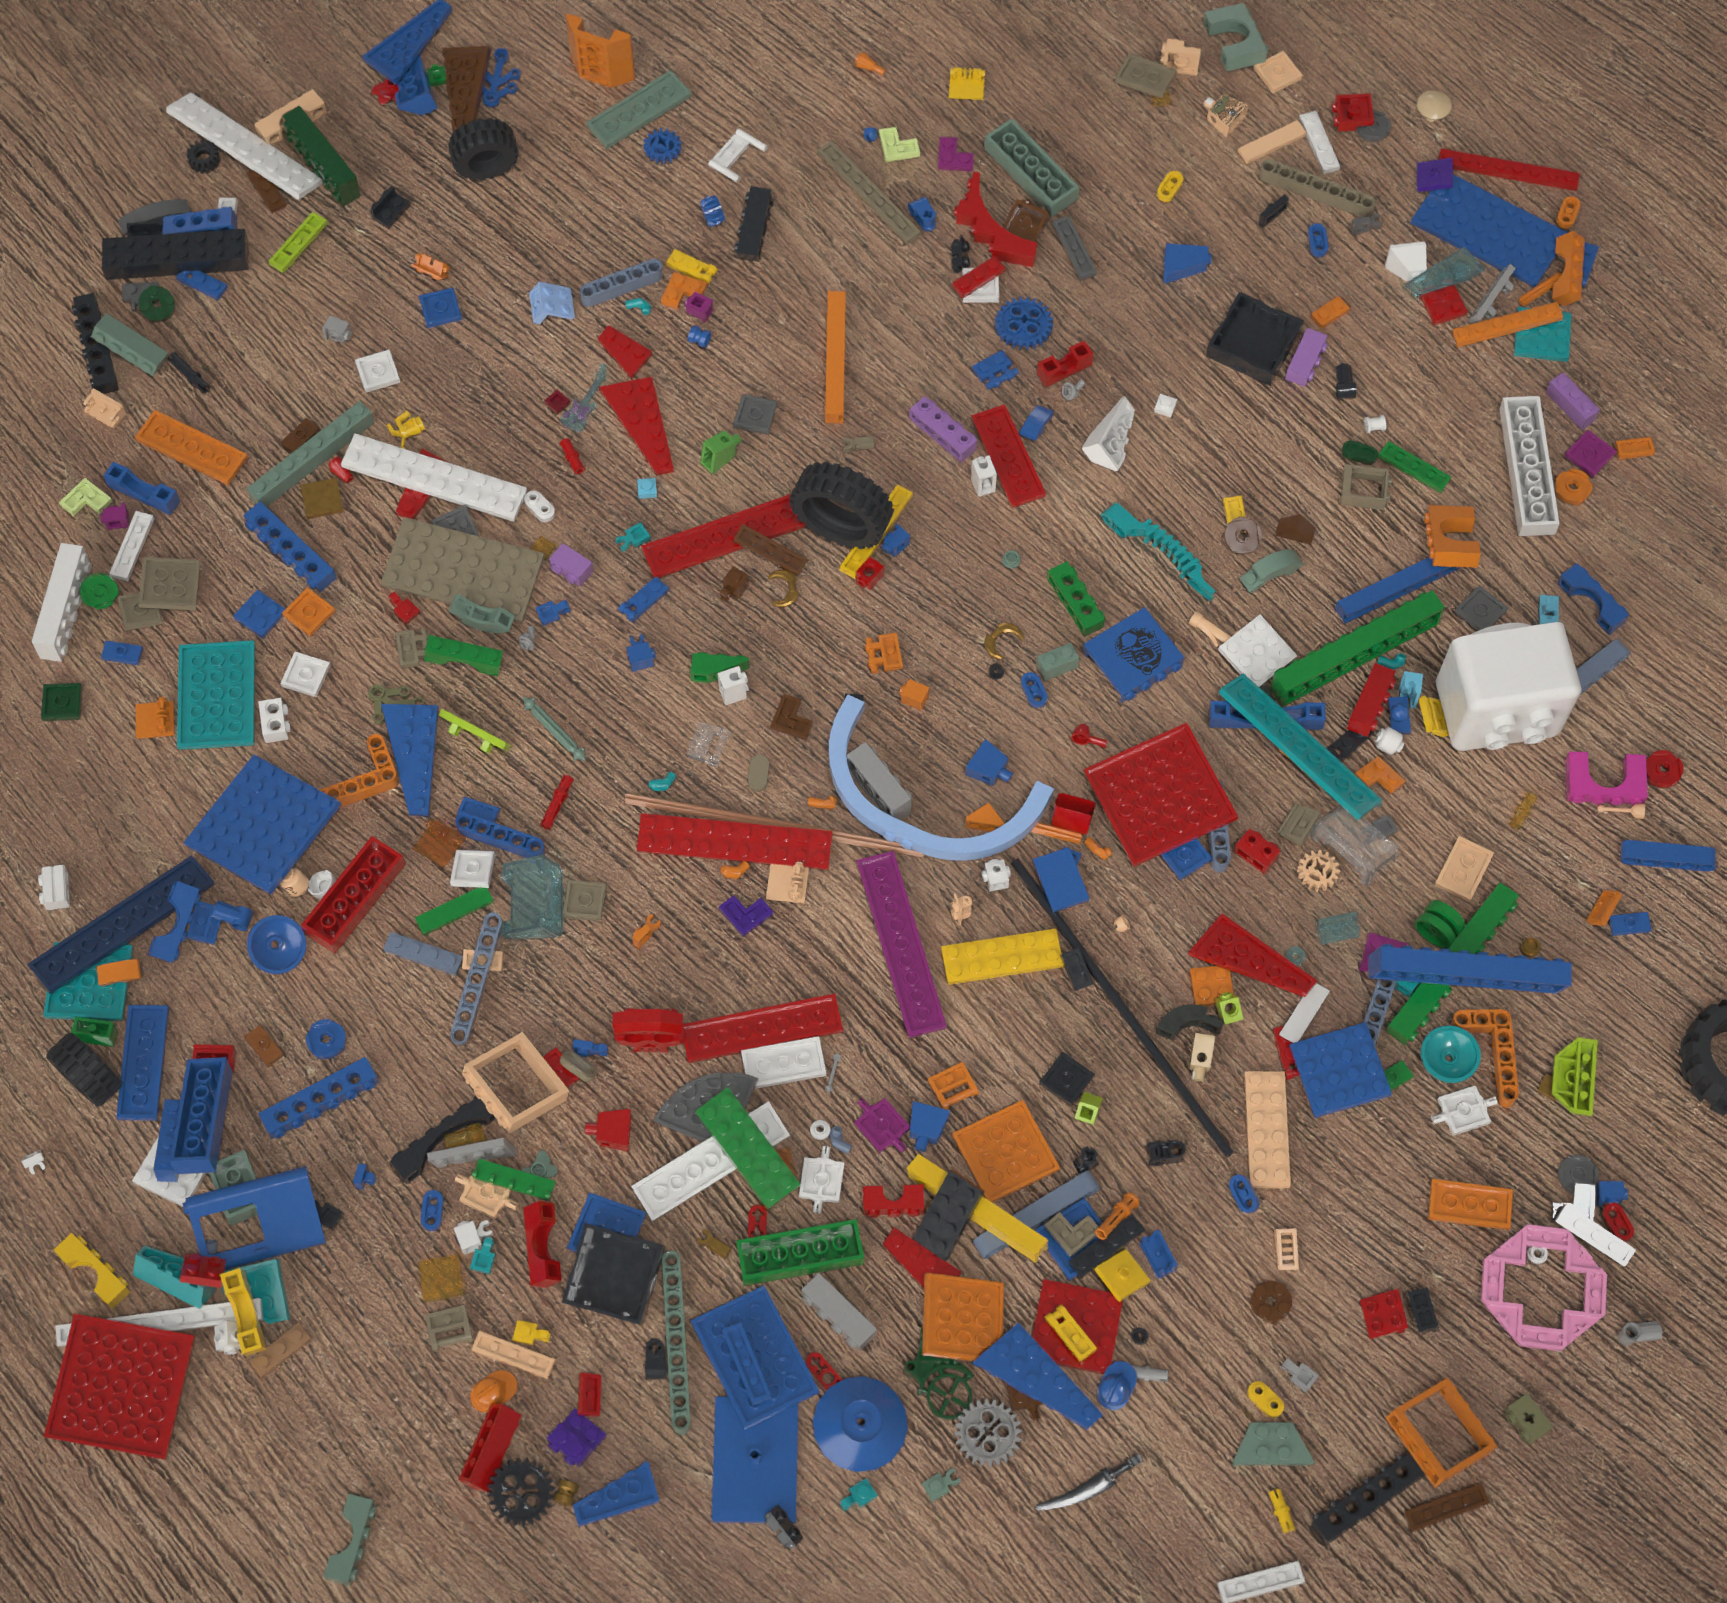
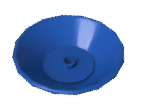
(854, 1445)

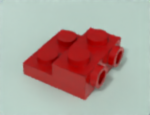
(1352, 111)

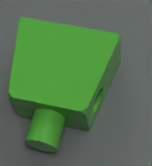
(719, 450)

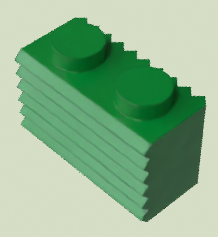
(95, 1031)

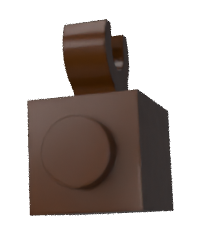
(734, 584)

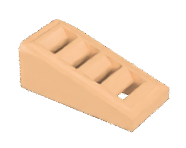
(1294, 1248)

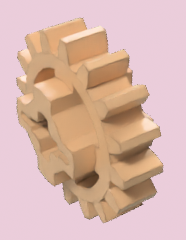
(1315, 877)

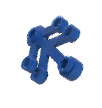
(496, 80)

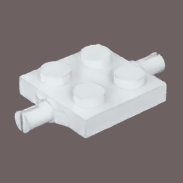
(1464, 1110)
(821, 1180)

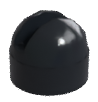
(999, 674)
(1136, 1338)

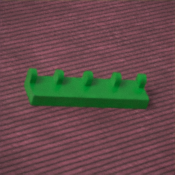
(514, 1180)

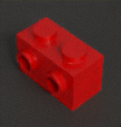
(1257, 851)

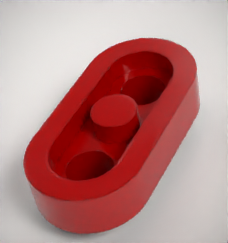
(1619, 1222)

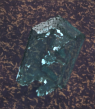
(1338, 928)

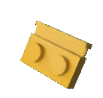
(1433, 716)

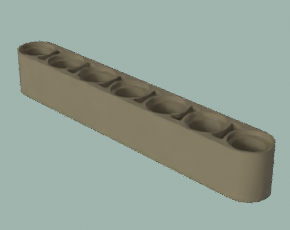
(1325, 190)

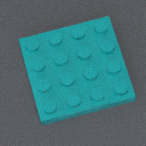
(87, 998)

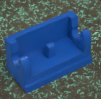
(1158, 1254)

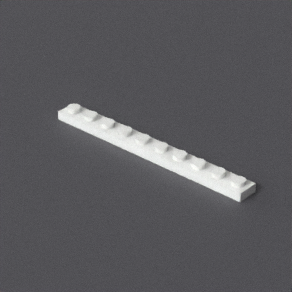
(174, 1319)

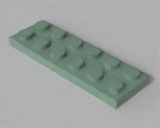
(638, 109)

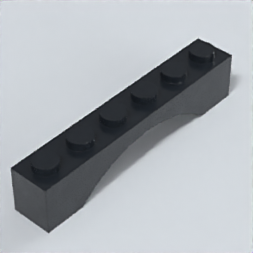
(412, 1161)

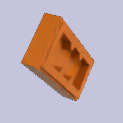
(1634, 448)
(1604, 908)

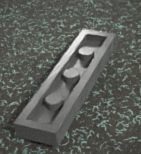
(1074, 248)

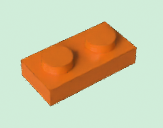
(1329, 312)

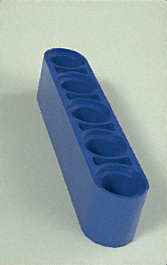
(493, 830)
(1668, 855)

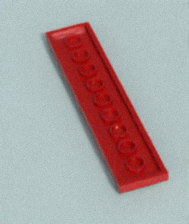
(717, 537)
(734, 841)

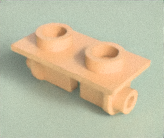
(961, 908)

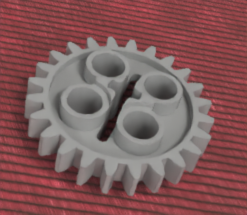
(1002, 1445)

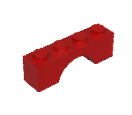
(538, 1222)

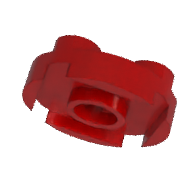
(1670, 762)

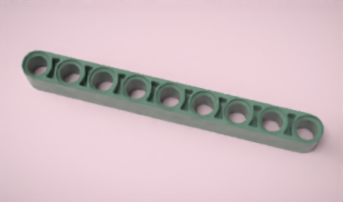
(679, 1351)

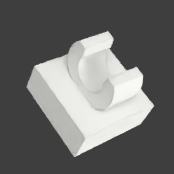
(33, 1159)

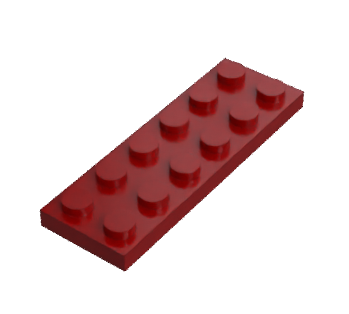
(1008, 456)

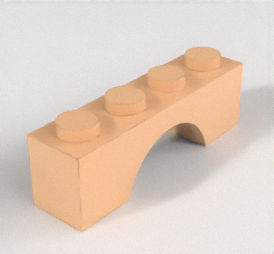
(271, 127)

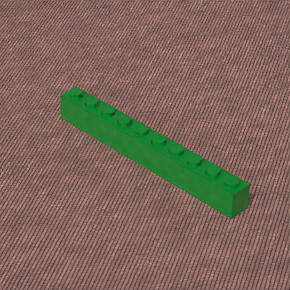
(1471, 939)

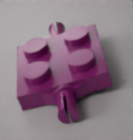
(882, 1125)

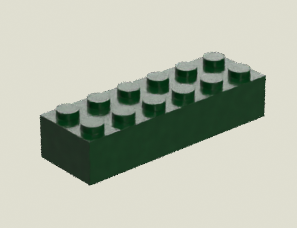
(320, 156)

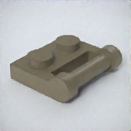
(447, 1321)

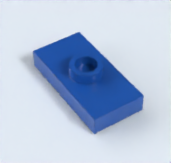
(122, 652)
(479, 809)
(1629, 924)

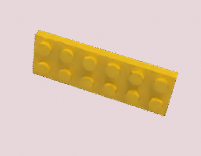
(1001, 956)

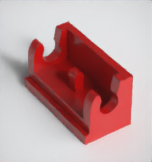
(203, 1051)

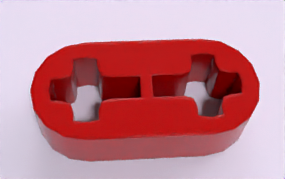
(752, 1224)

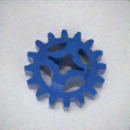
(662, 146)

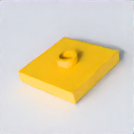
(1122, 1275)

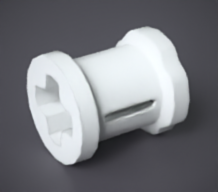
(1377, 423)

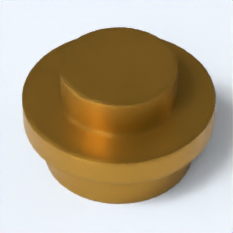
(1530, 947)

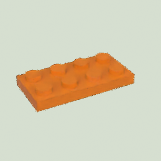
(1470, 1204)

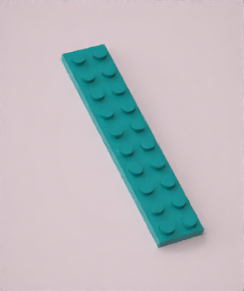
(1300, 746)

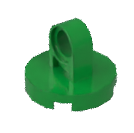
(98, 590)

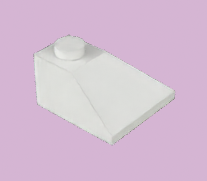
(1407, 260)

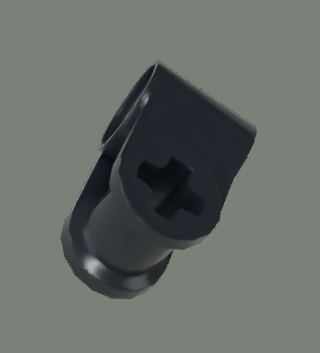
(1164, 1153)
(655, 1363)

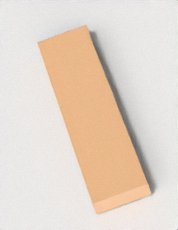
(1272, 142)
(513, 1355)

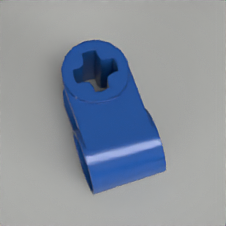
(923, 213)

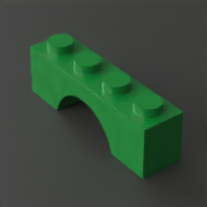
(444, 650)

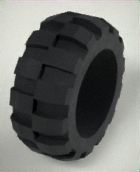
(1697, 1058)

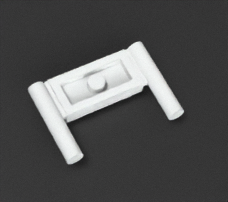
(732, 151)

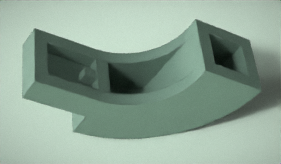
(1276, 564)
(481, 618)

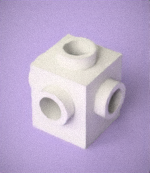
(996, 875)
(226, 1337)

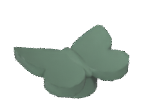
(542, 1166)

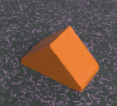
(984, 819)

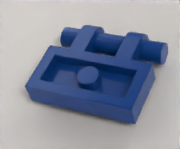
(992, 366)

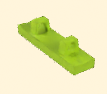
(298, 242)
(459, 723)

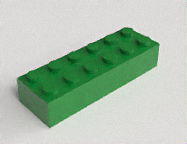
(747, 1148)
(800, 1252)

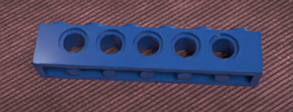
(262, 515)
(322, 1088)

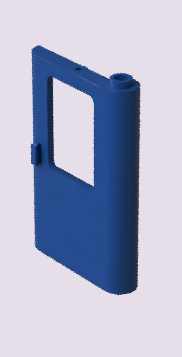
(284, 1211)

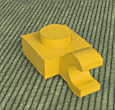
(527, 1333)

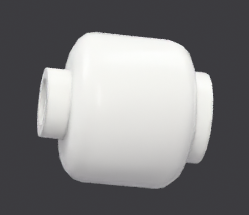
(1389, 740)

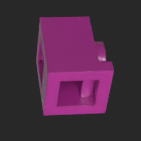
(699, 306)
(115, 517)

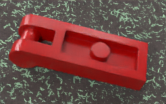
(1285, 1054)

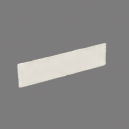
(1304, 1014)

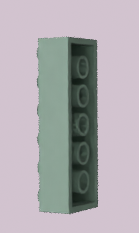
(1031, 167)

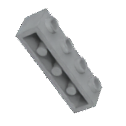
(839, 1312)

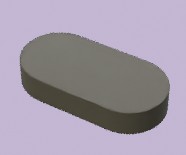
(758, 773)
(578, 1066)

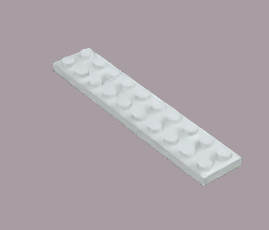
(244, 145)
(434, 477)

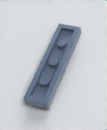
(423, 953)

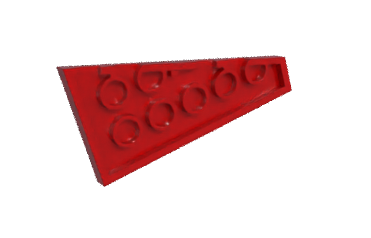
(640, 415)

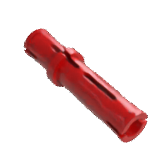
(554, 807)

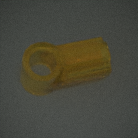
(471, 1134)

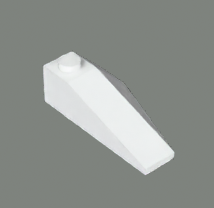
(1108, 439)

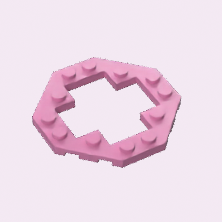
(1510, 1314)

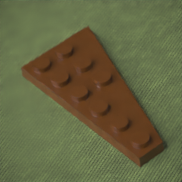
(465, 81)

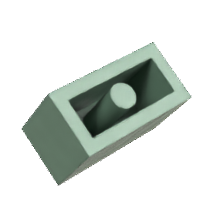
(1057, 661)

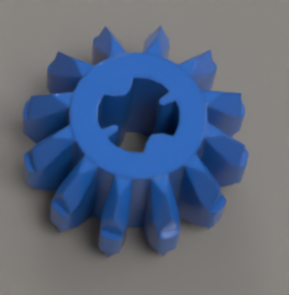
(712, 210)

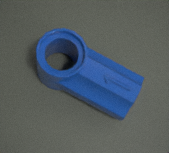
(238, 917)

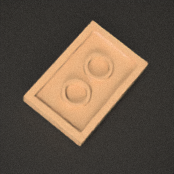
(1464, 869)

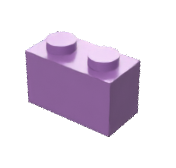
(571, 565)

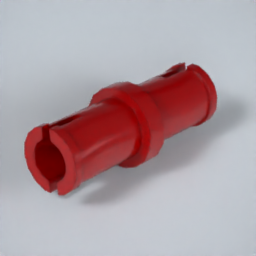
(572, 456)

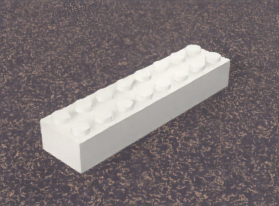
(1529, 466)

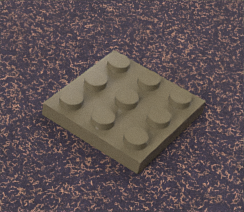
(169, 583)

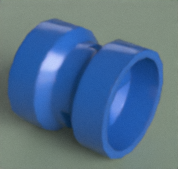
(699, 336)

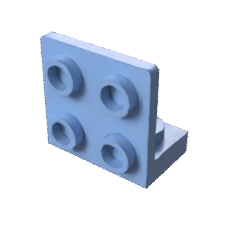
(551, 300)

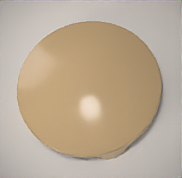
(1434, 105)

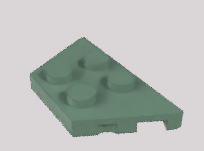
(1272, 1446)

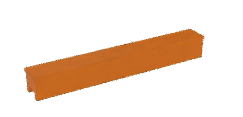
(835, 357)

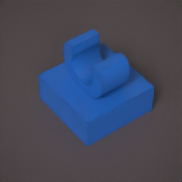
(363, 1176)

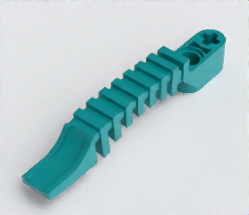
(1126, 525)

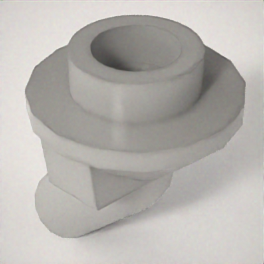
(1070, 391)
(527, 639)

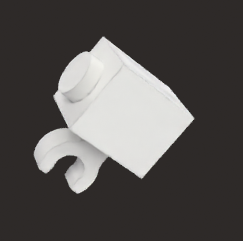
(470, 1237)

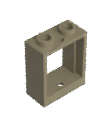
(1365, 473)

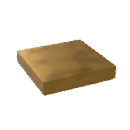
(321, 498)

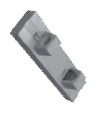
(1500, 284)

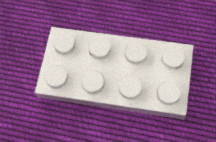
(785, 1062)

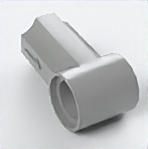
(1641, 1332)

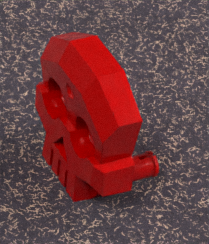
(649, 1029)

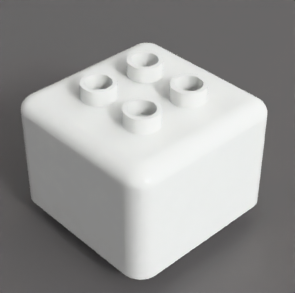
(1508, 685)

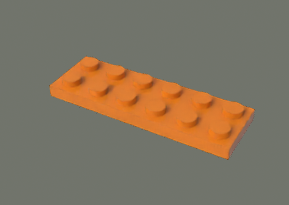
(191, 447)

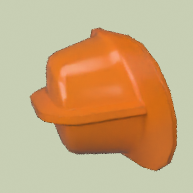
(494, 1388)

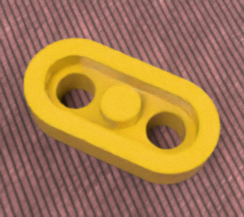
(1168, 187)
(1265, 1399)

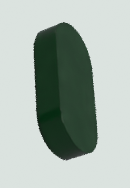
(1359, 452)

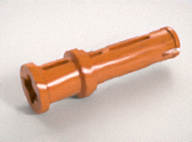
(1104, 1229)

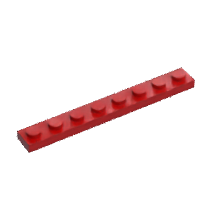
(1512, 170)

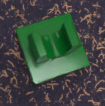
(436, 75)

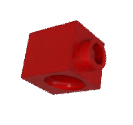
(873, 567)

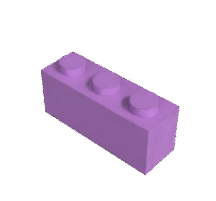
(1307, 357)
(1572, 401)

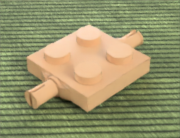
(484, 1196)

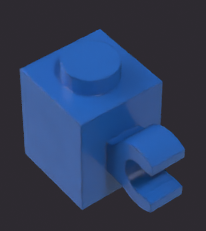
(640, 654)

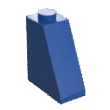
(1184, 261)

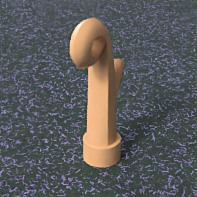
(1209, 629)

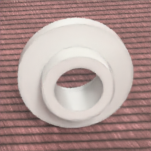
(820, 1135)
(1537, 1260)

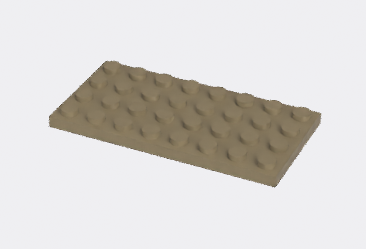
(448, 562)

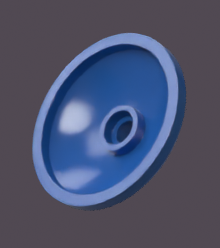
(289, 949)

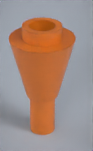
(865, 62)

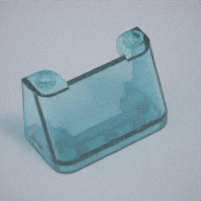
(535, 898)

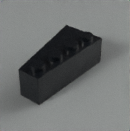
(754, 224)

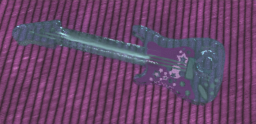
(577, 415)

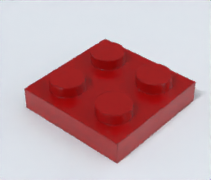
(1444, 304)
(202, 1270)

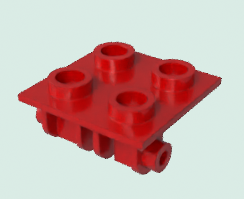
(1384, 1314)

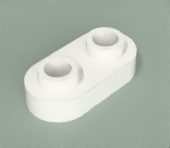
(538, 505)

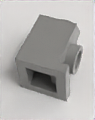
(337, 330)

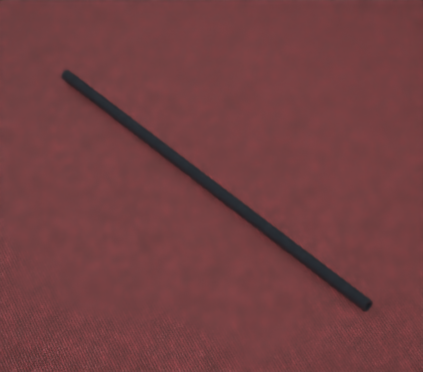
(1124, 1011)

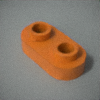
(1567, 213)

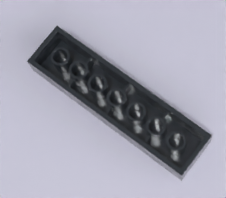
(175, 253)

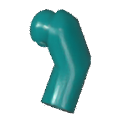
(640, 303)

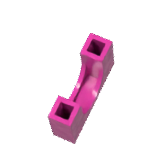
(1582, 788)

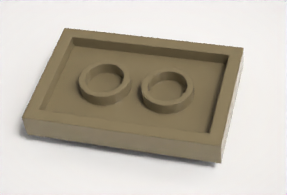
(1145, 75)

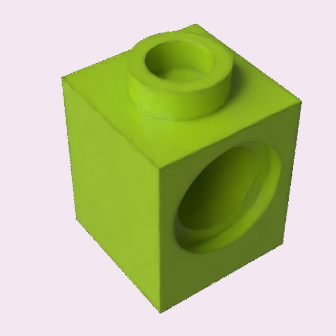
(1234, 1013)

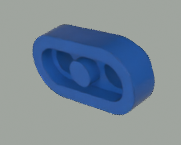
(1319, 241)
(1035, 691)
(1245, 1194)
(432, 1211)

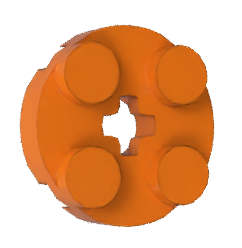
(1569, 495)

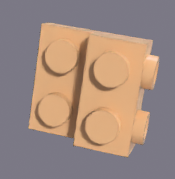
(1180, 57)

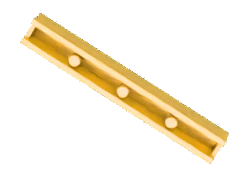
(986, 1213)

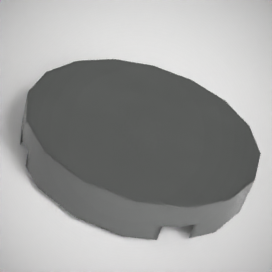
(1378, 131)
(1577, 1170)

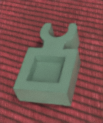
(938, 1487)

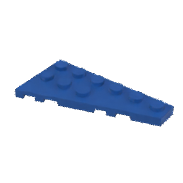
(413, 742)
(1033, 1372)

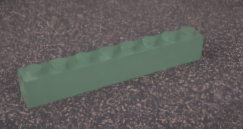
(310, 455)

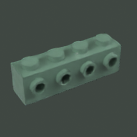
(129, 344)

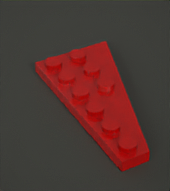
(1241, 952)

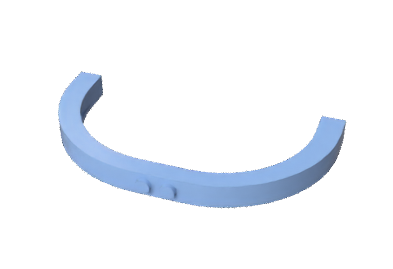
(908, 835)

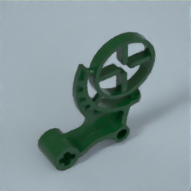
(926, 1366)

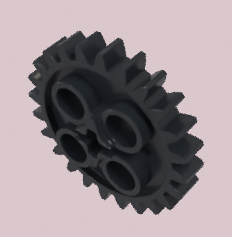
(518, 1473)

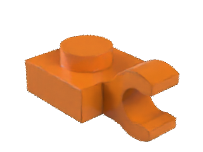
(643, 934)

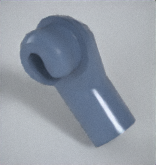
(837, 1140)

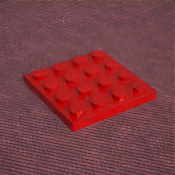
(1095, 1313)

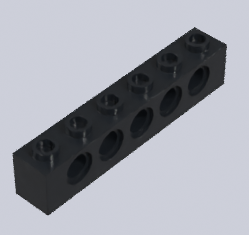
(107, 381)
(1329, 1532)

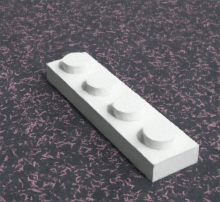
(1319, 142)
(131, 546)
(1595, 1235)
(1260, 1582)

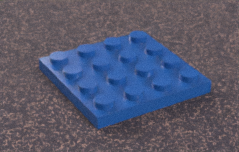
(1340, 1070)

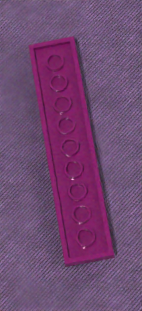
(901, 944)

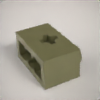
(1524, 1409)

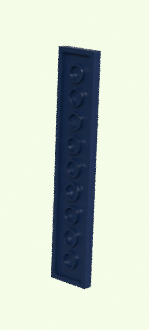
(115, 927)

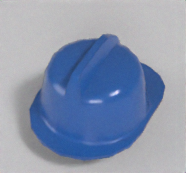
(1117, 1385)

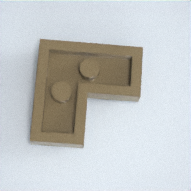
(1069, 1237)

